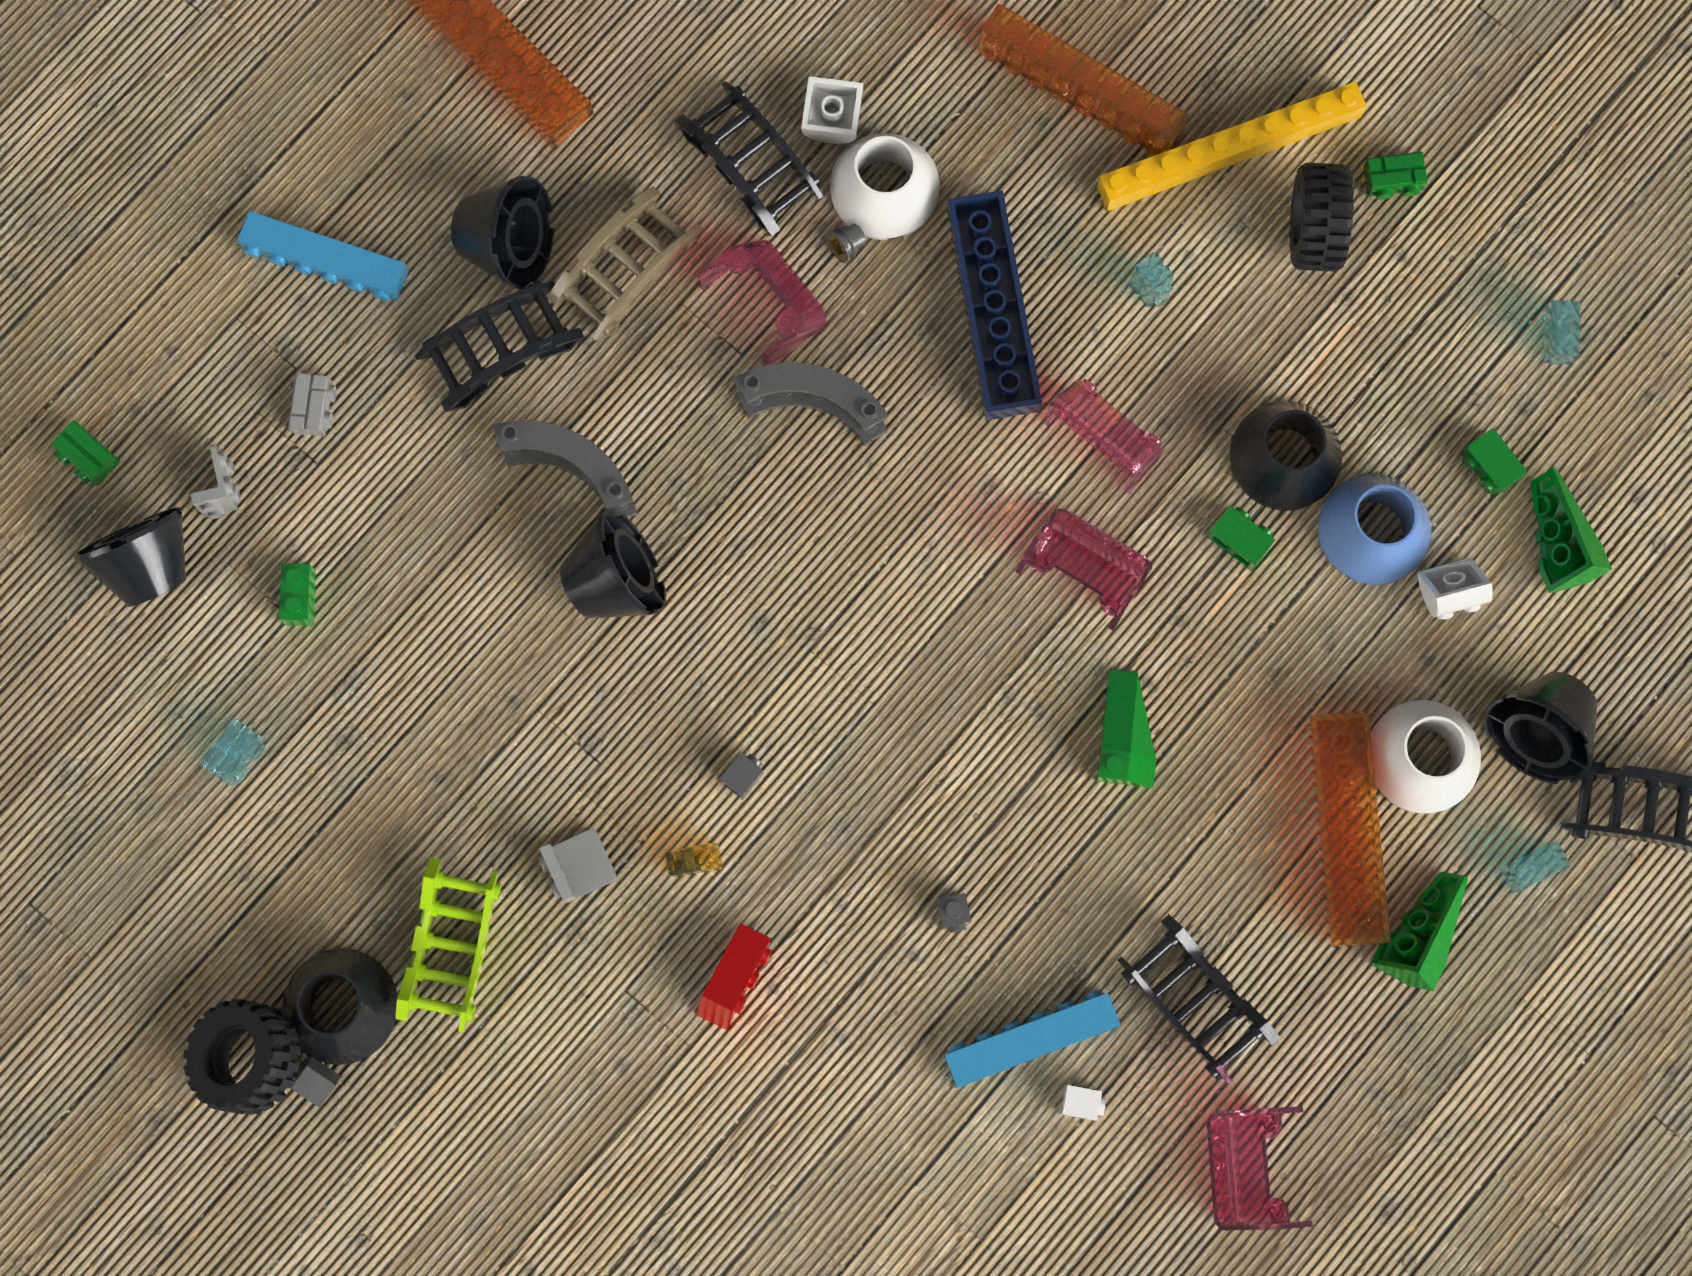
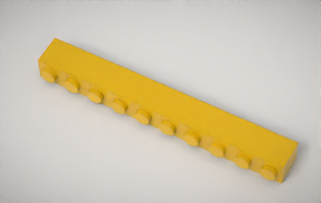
(1231, 146)

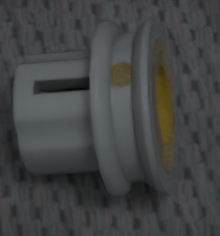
(845, 241)

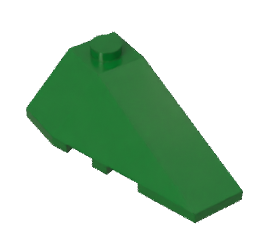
(1567, 542)
(1126, 739)
(1425, 935)

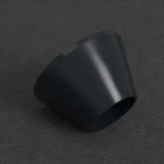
(506, 230)
(1268, 480)
(139, 559)
(613, 571)
(1546, 727)
(374, 1015)

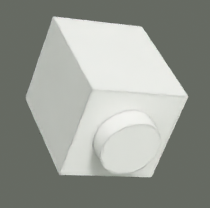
(1083, 1103)

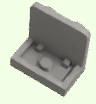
(221, 499)
(577, 866)

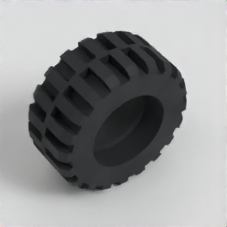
(1321, 217)
(210, 1052)

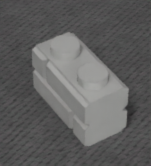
(311, 405)

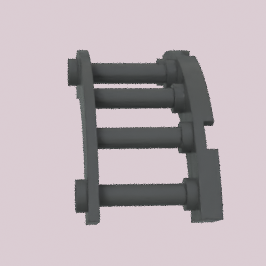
(815, 389)
(558, 446)

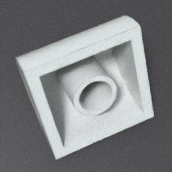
(831, 110)
(1454, 588)

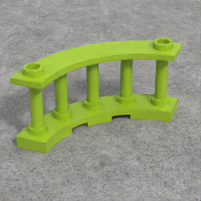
(424, 939)

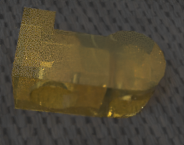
(694, 860)

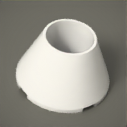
(885, 213)
(1397, 775)

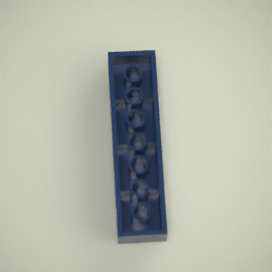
(994, 305)

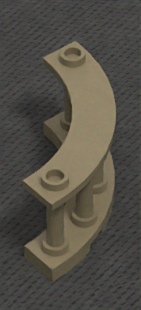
(605, 241)

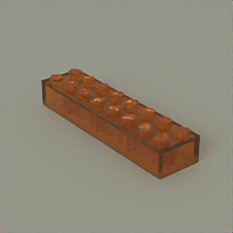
(509, 65)
(1081, 81)
(1349, 829)

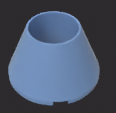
(1353, 550)

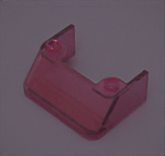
(803, 312)
(1106, 430)
(1090, 559)
(1241, 1170)

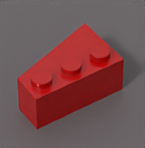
(734, 976)

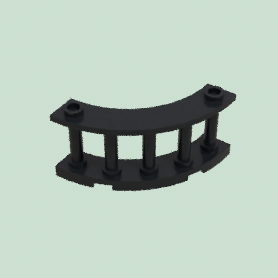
(728, 166)
(509, 363)
(1654, 781)
(1216, 984)

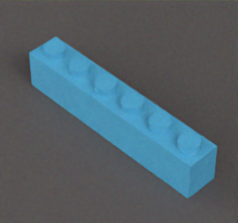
(322, 256)
(1031, 1040)

